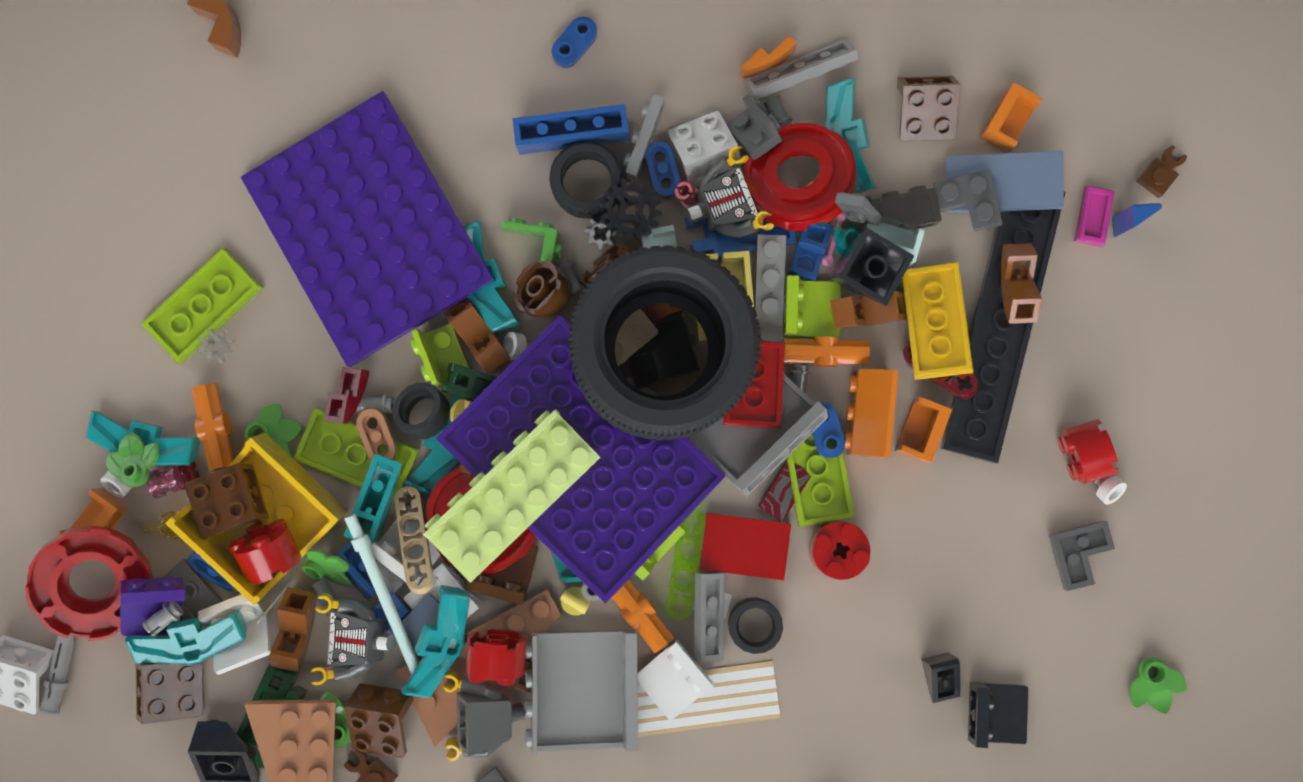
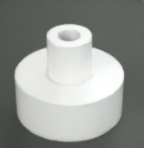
(515, 344)
(114, 485)
(1110, 489)

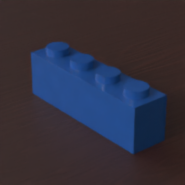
(562, 129)

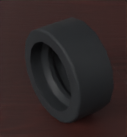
(411, 396)
(755, 647)

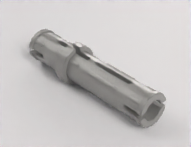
(57, 675)

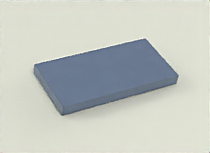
(1019, 179)

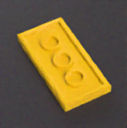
(937, 321)

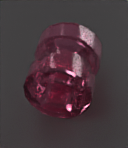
(164, 481)

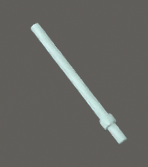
(361, 544)

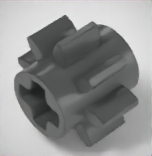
(595, 237)

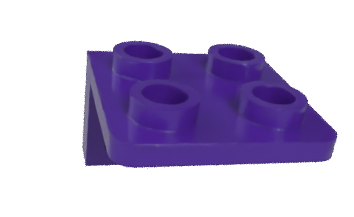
(144, 598)

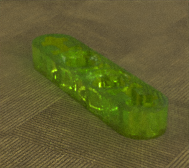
(688, 564)

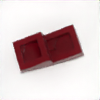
(343, 405)

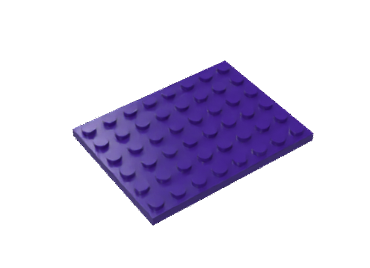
(367, 229)
(622, 503)

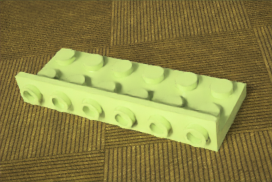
(510, 495)

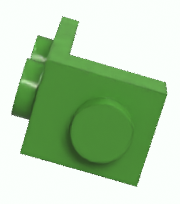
(551, 248)

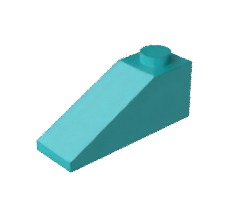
(376, 496)

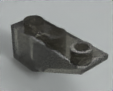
(909, 210)

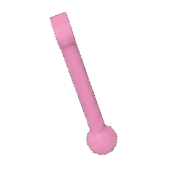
(828, 259)

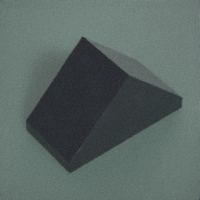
(942, 676)

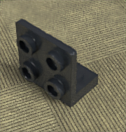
(997, 714)

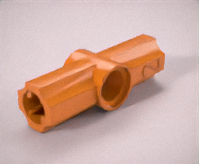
(826, 351)
(213, 426)
(642, 616)

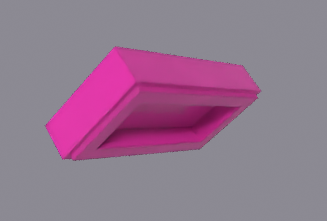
(1094, 216)

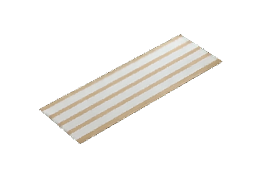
(738, 696)

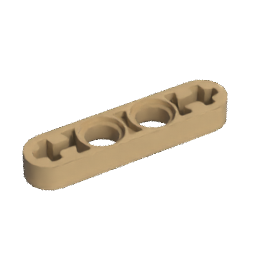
(414, 539)

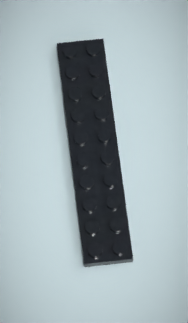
(996, 347)

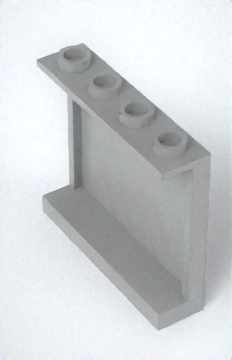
(753, 453)
(582, 690)

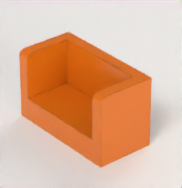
(1010, 117)
(923, 430)
(102, 511)

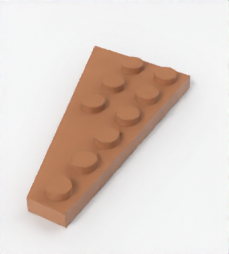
(440, 710)
(294, 738)

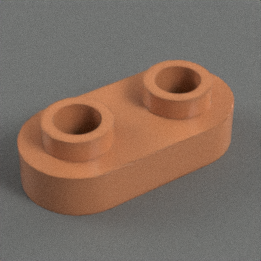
(376, 437)

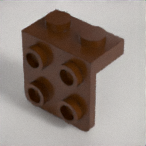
(376, 719)

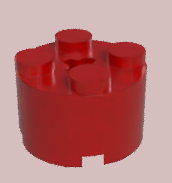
(1088, 451)
(265, 551)
(855, 555)
(496, 656)

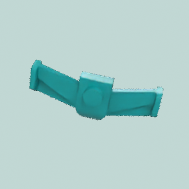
(840, 120)
(488, 300)
(173, 450)
(436, 464)
(188, 641)
(439, 643)

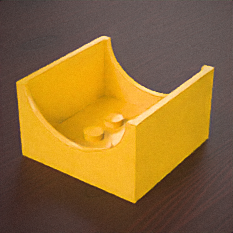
(288, 495)

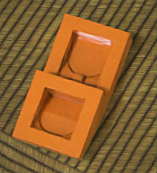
(762, 60)

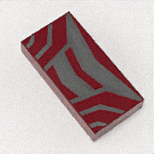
(780, 496)

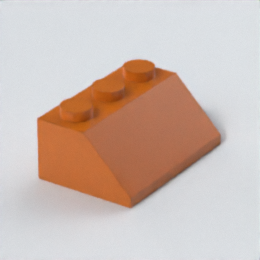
(871, 413)

